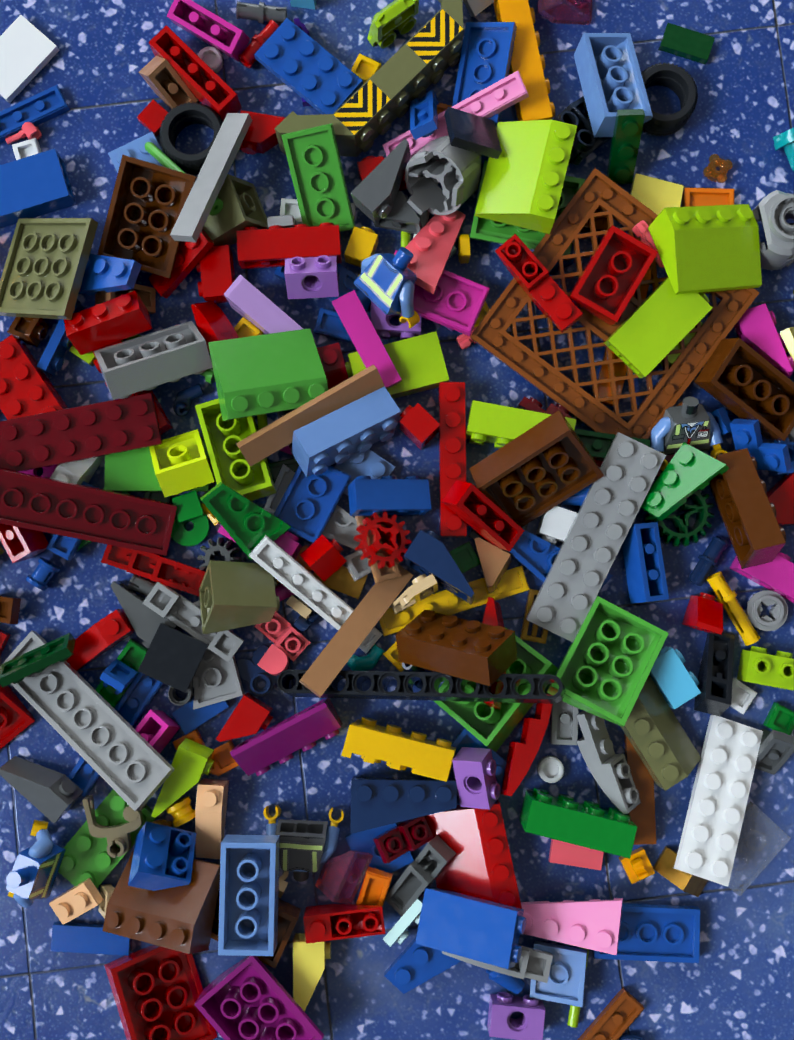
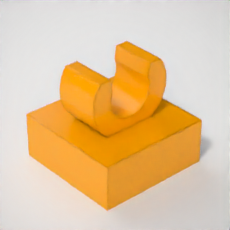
(638, 865)

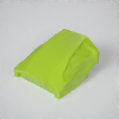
(394, 16)

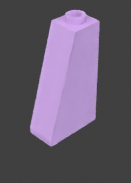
(258, 308)

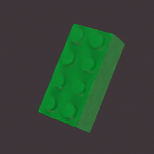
(577, 822)

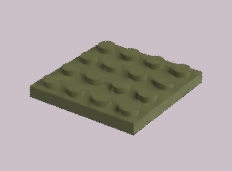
(46, 267)

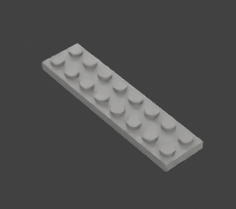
(595, 537)
(93, 728)

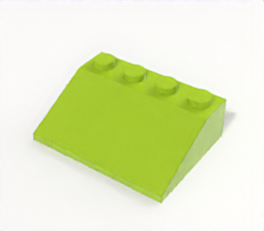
(529, 174)
(708, 247)

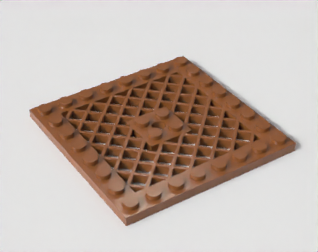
(492, 335)

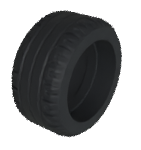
(683, 86)
(176, 121)

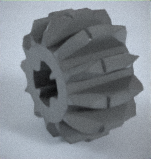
(220, 547)

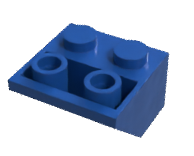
(162, 857)

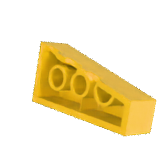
(399, 749)

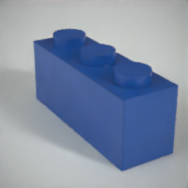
(389, 495)
(644, 564)

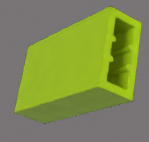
(657, 327)
(416, 361)

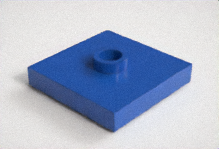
(364, 842)

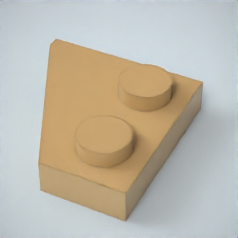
(422, 587)

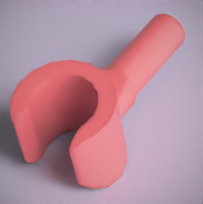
(28, 130)

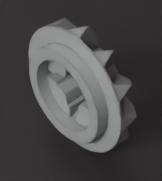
(778, 611)

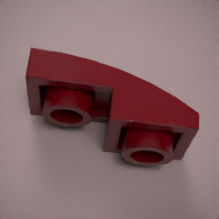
(534, 405)
(403, 838)

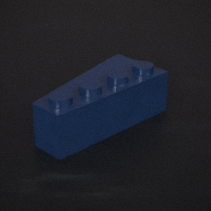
(394, 800)

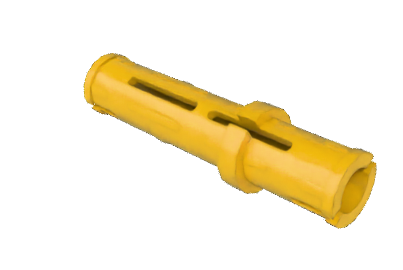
(733, 608)

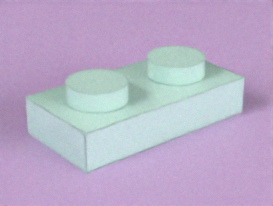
(400, 929)

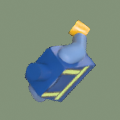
(390, 284)
(35, 868)

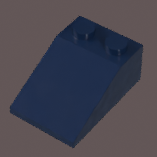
(430, 556)

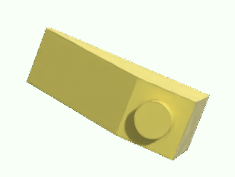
(308, 967)

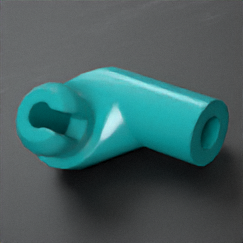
(367, 662)

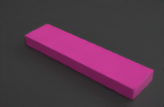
(365, 337)

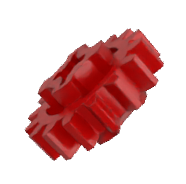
(375, 533)

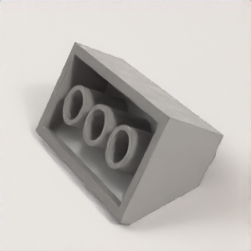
(153, 360)

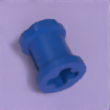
(43, 573)

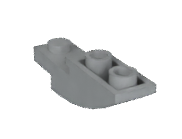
(607, 768)
(532, 964)

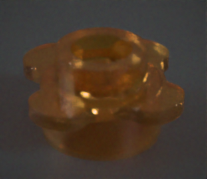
(715, 175)

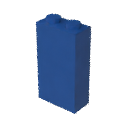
(34, 187)
(471, 927)

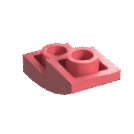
(284, 635)

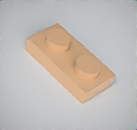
(76, 901)

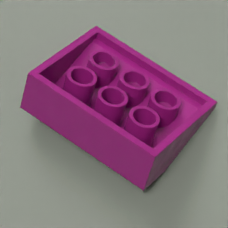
(253, 1005)

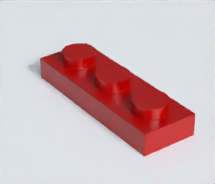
(187, 258)

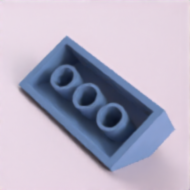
(610, 79)

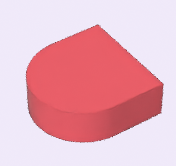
(274, 661)

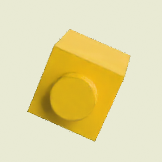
(361, 245)

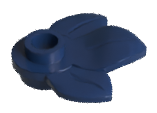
(251, 673)

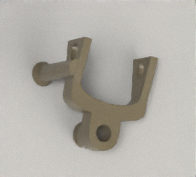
(117, 833)

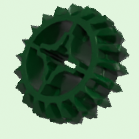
(682, 521)

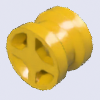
(181, 811)

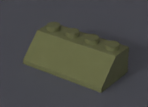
(660, 738)

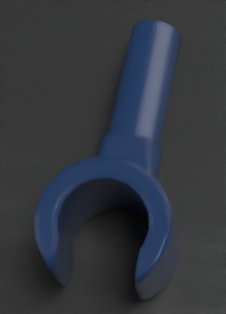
(303, 624)

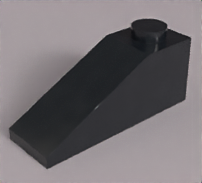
(716, 674)

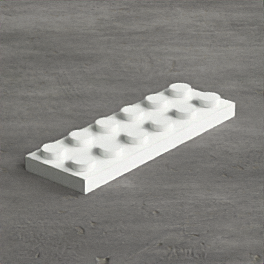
(718, 800)

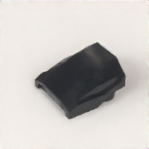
(584, 140)

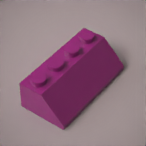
(286, 737)

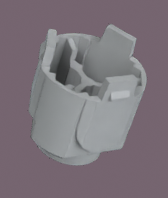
(453, 167)
(779, 234)

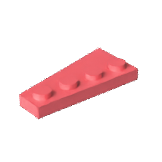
(433, 248)

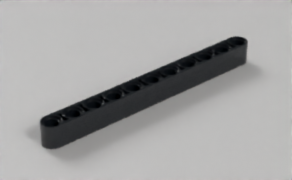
(430, 690)

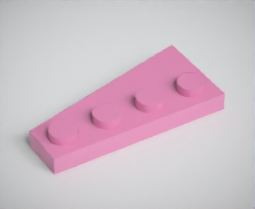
(577, 923)

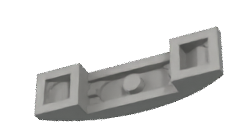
(188, 617)

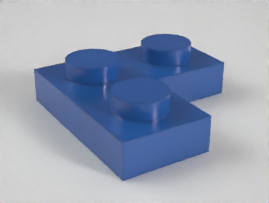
(768, 456)

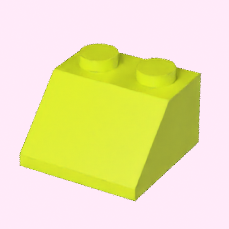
(181, 463)

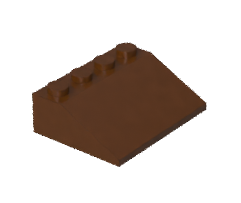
(144, 213)
(536, 470)
(168, 917)

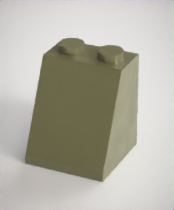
(239, 210)
(236, 596)

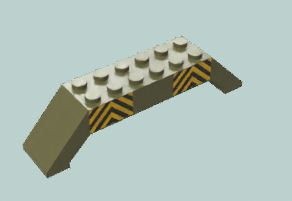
(392, 86)

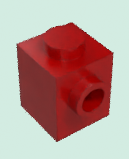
(324, 557)

